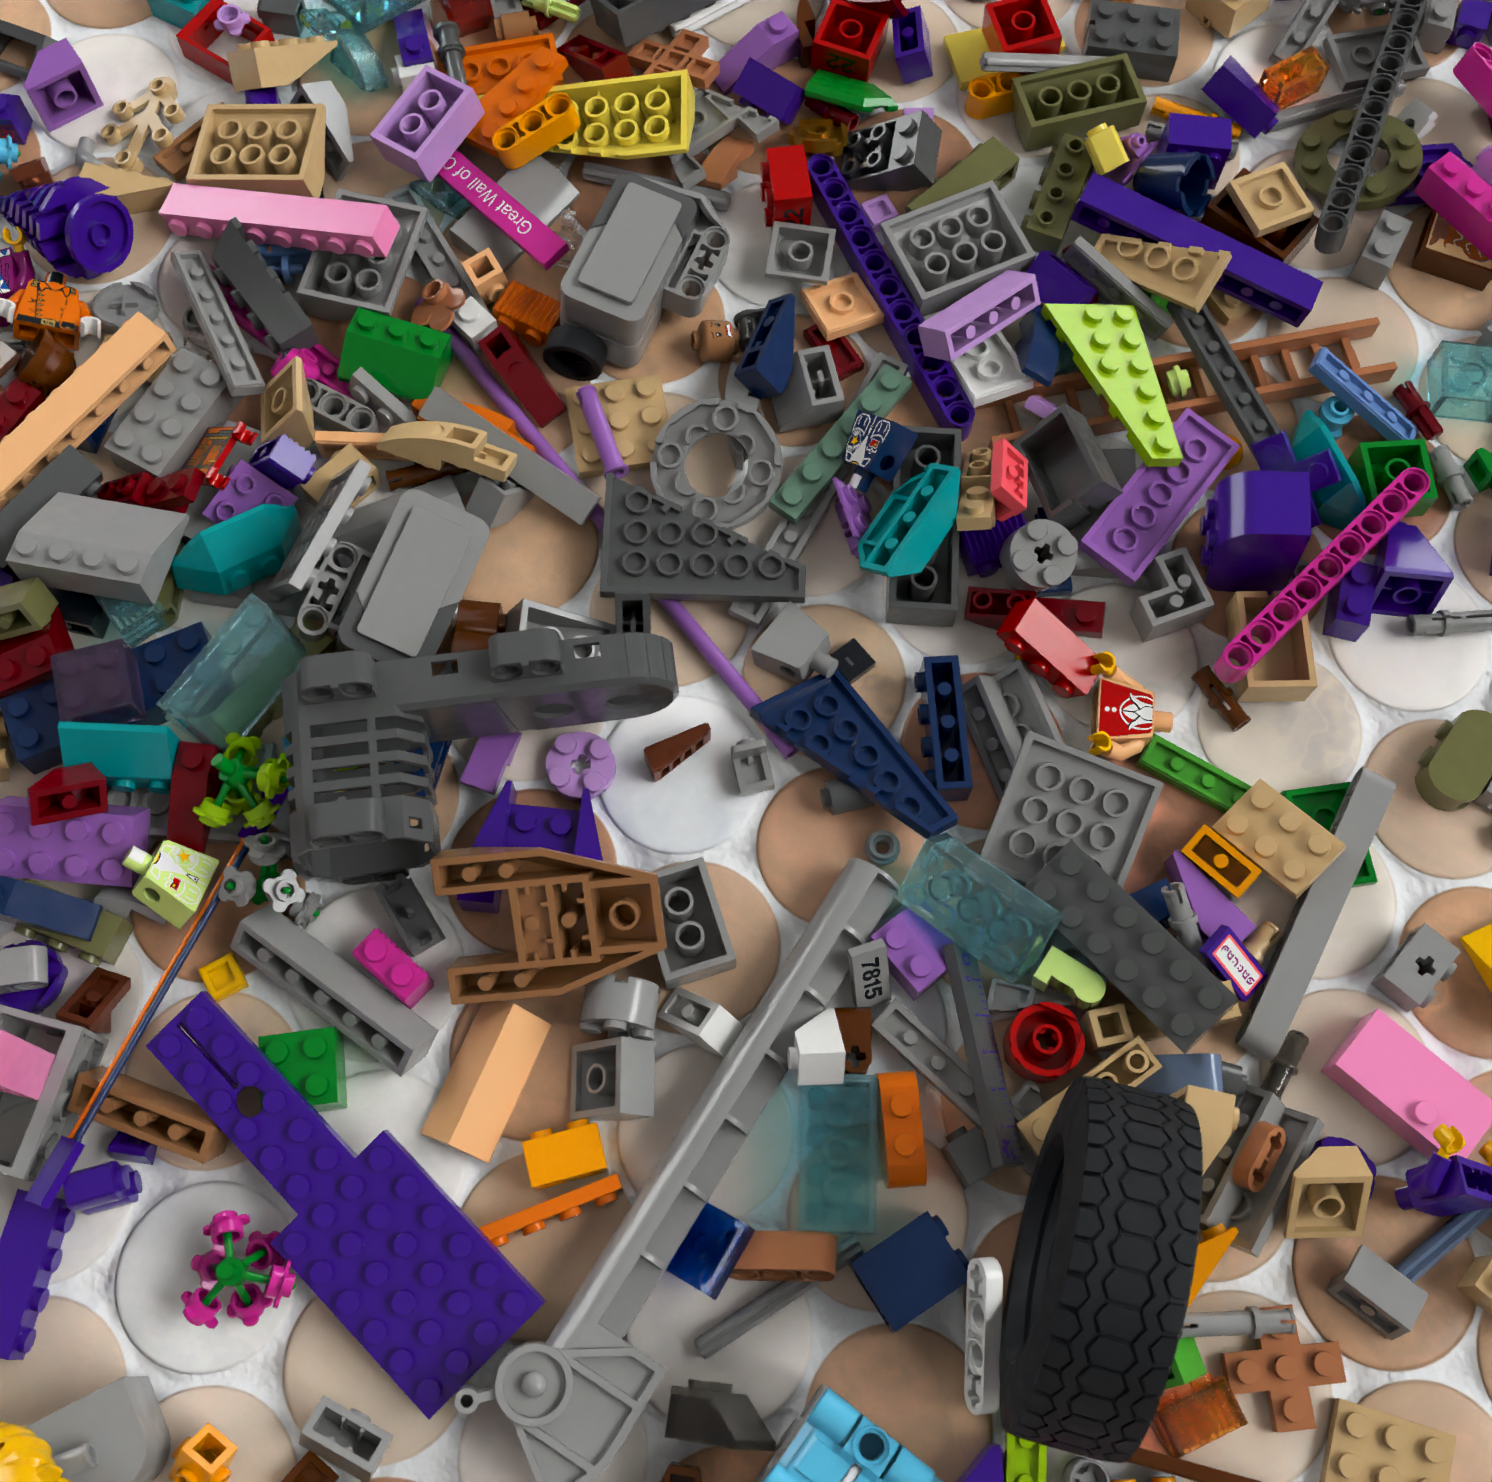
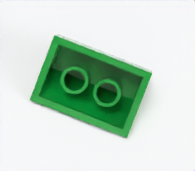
(396, 354)

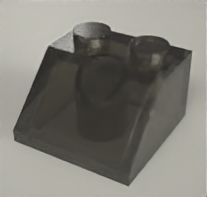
(716, 1417)

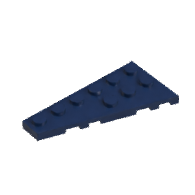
(846, 738)

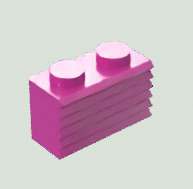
(393, 968)

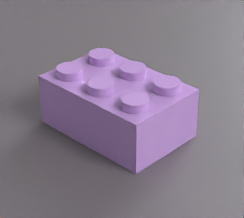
(427, 123)

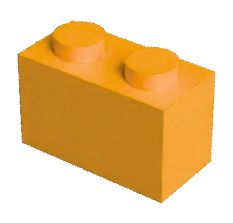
(1221, 862)
(564, 1155)

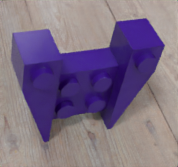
(533, 826)

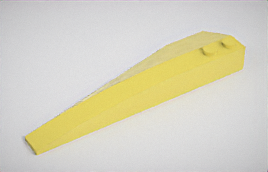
(630, 116)

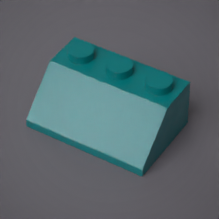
(123, 753)

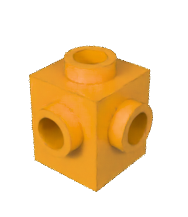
(203, 1457)

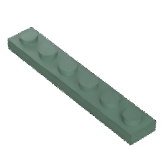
(825, 459)

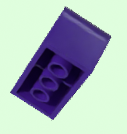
(1255, 530)

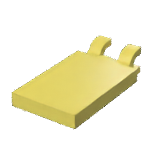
(965, 52)

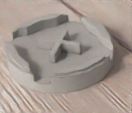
(120, 302)

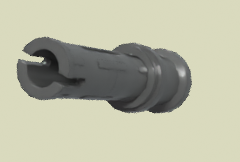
(450, 49)

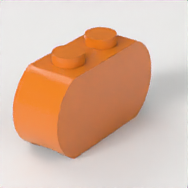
(900, 1130)

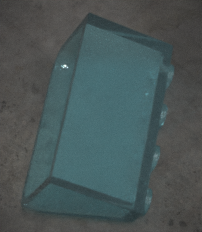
(234, 676)

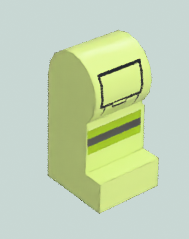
(1071, 978)

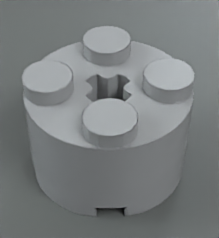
(1056, 550)
(620, 1007)

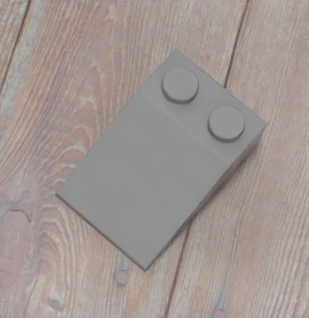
(569, 625)

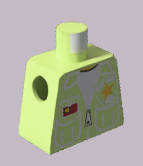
(171, 879)

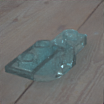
(354, 52)

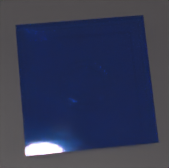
(710, 1250)

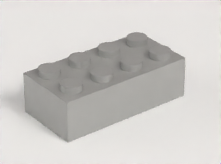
(172, 417)

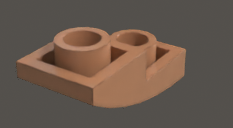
(723, 162)

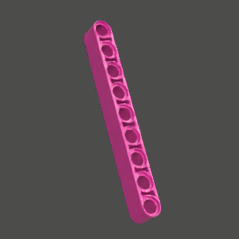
(1315, 585)

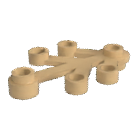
(159, 94)

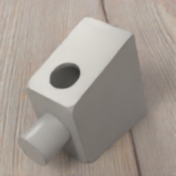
(794, 646)

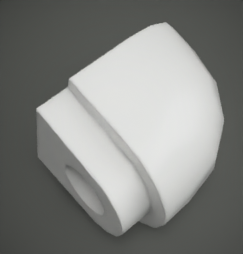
(1418, 118)

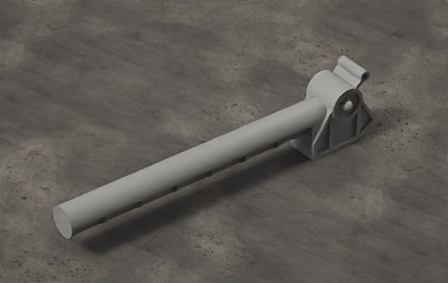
(585, 1383)

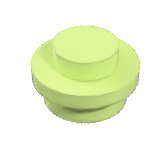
(1178, 381)

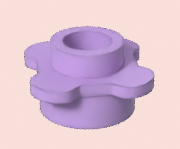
(231, 19)

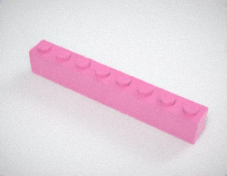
(282, 219)

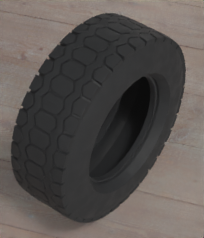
(1101, 1270)

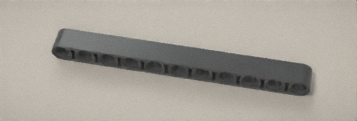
(1368, 126)

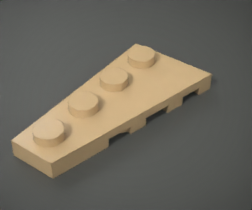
(1166, 270)

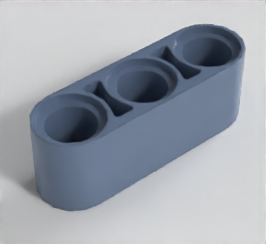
(1185, 1069)

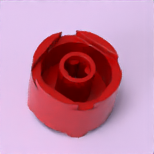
(1063, 1037)

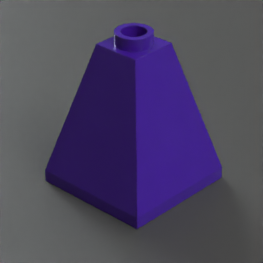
(1408, 574)

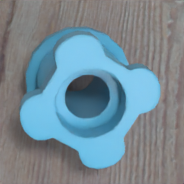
(1335, 415)

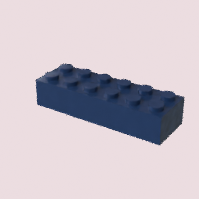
(34, 712)

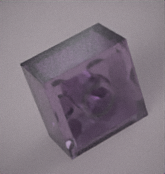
(98, 684)

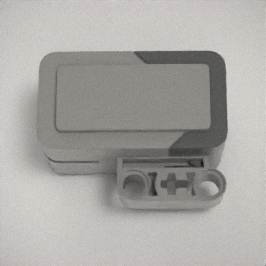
(638, 264)
(404, 590)

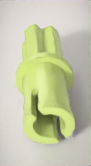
(555, 8)

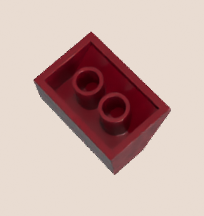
(27, 659)

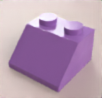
(60, 86)
(913, 952)

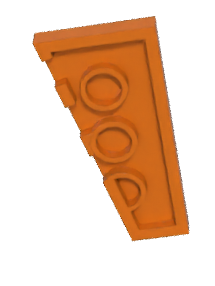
(516, 94)

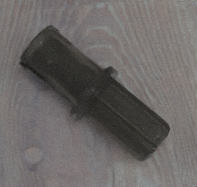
(1285, 1063)

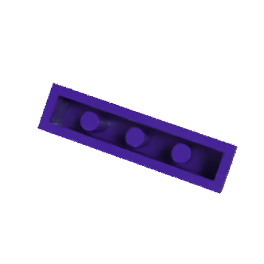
(27, 1260)

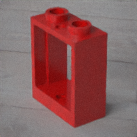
(196, 38)

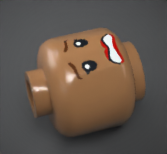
(715, 341)

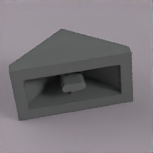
(633, 612)

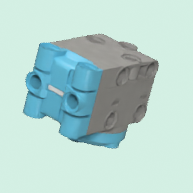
(840, 1445)

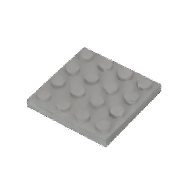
(316, 537)
(1064, 797)

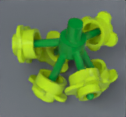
(237, 770)

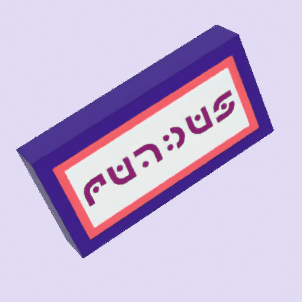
(1233, 962)

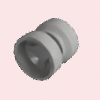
(1093, 1471)

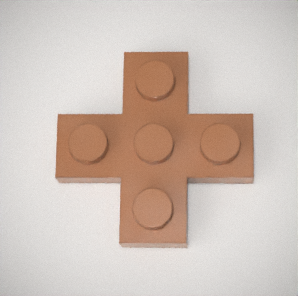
(681, 54)
(1285, 1373)

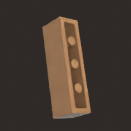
(152, 1115)

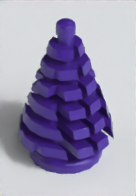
(72, 225)

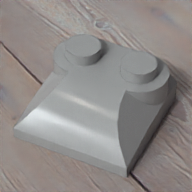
(800, 253)

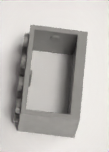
(78, 1053)

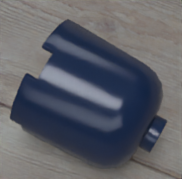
(1176, 181)

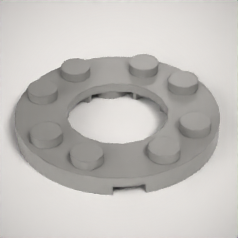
(718, 417)

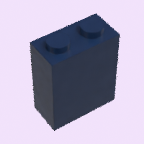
(911, 1271)

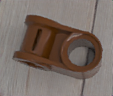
(856, 1033)

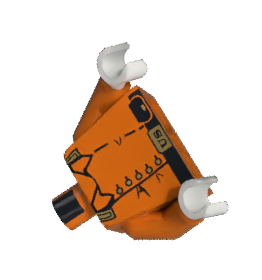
(52, 307)

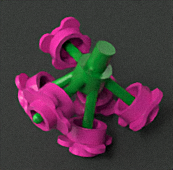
(222, 1269)

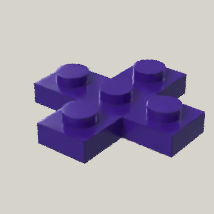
(1276, 454)

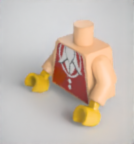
(1122, 713)

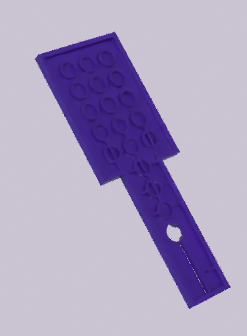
(369, 1226)

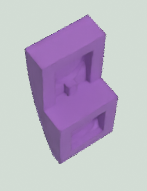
(490, 761)

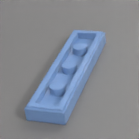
(1361, 397)

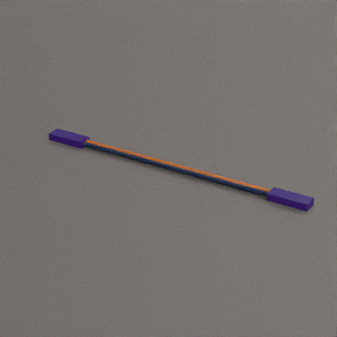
(70, 1147)

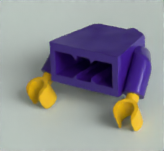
(1448, 1182)

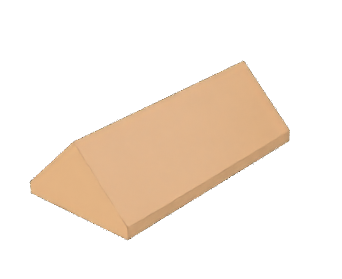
(486, 1079)

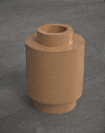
(515, 25)

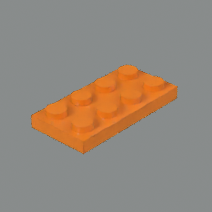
(491, 62)

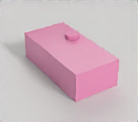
(23, 1066)
(1408, 1085)

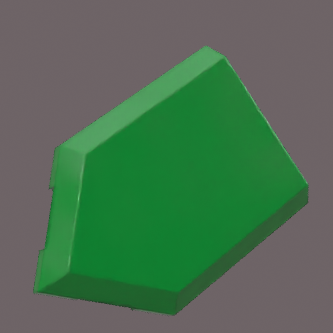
(848, 92)

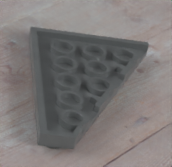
(683, 557)

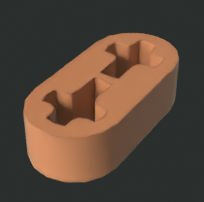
(1259, 1156)

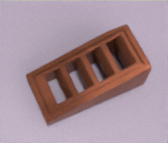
(671, 752)

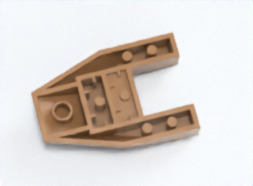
(568, 915)

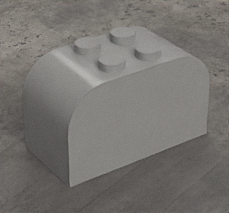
(121, 1423)

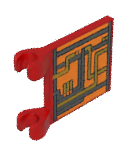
(214, 449)

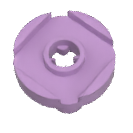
(571, 748)

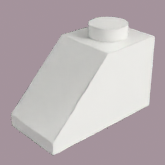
(701, 1021)
(818, 1051)

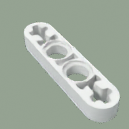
(983, 1335)

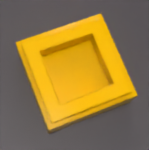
(223, 977)

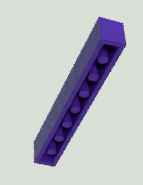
(1248, 276)

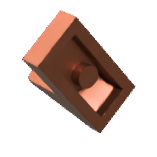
(32, 173)
(94, 1001)

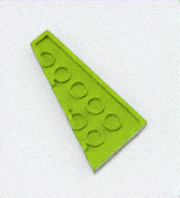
(1118, 365)

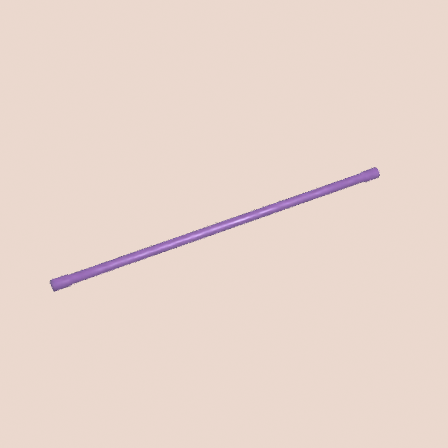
(672, 606)

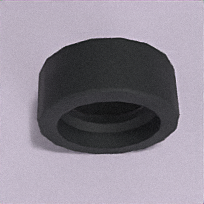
(575, 353)

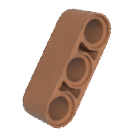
(788, 1257)

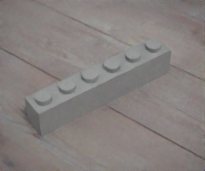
(334, 989)

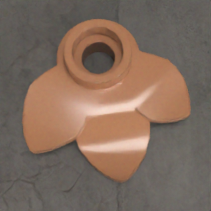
(438, 305)

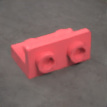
(1008, 480)

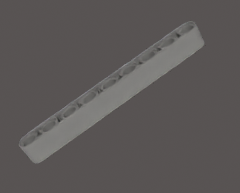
(1314, 918)

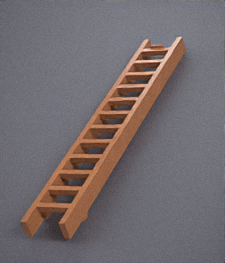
(1207, 405)

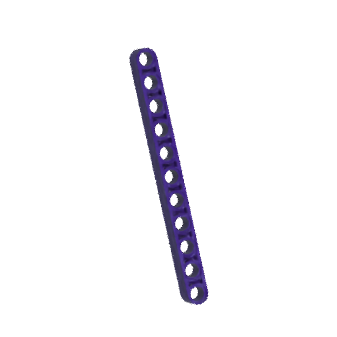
(866, 254)

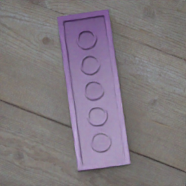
(1157, 500)

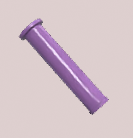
(601, 432)

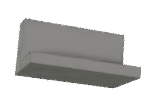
(1379, 1294)

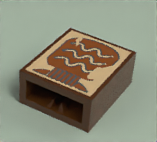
(1450, 255)

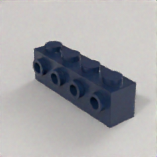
(945, 727)

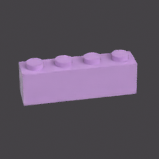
(979, 315)

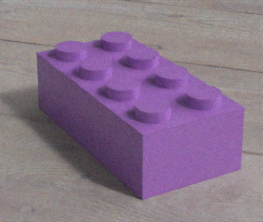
(72, 849)

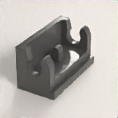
(410, 914)

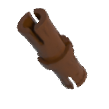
(1235, 716)

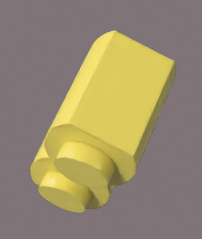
(1105, 148)

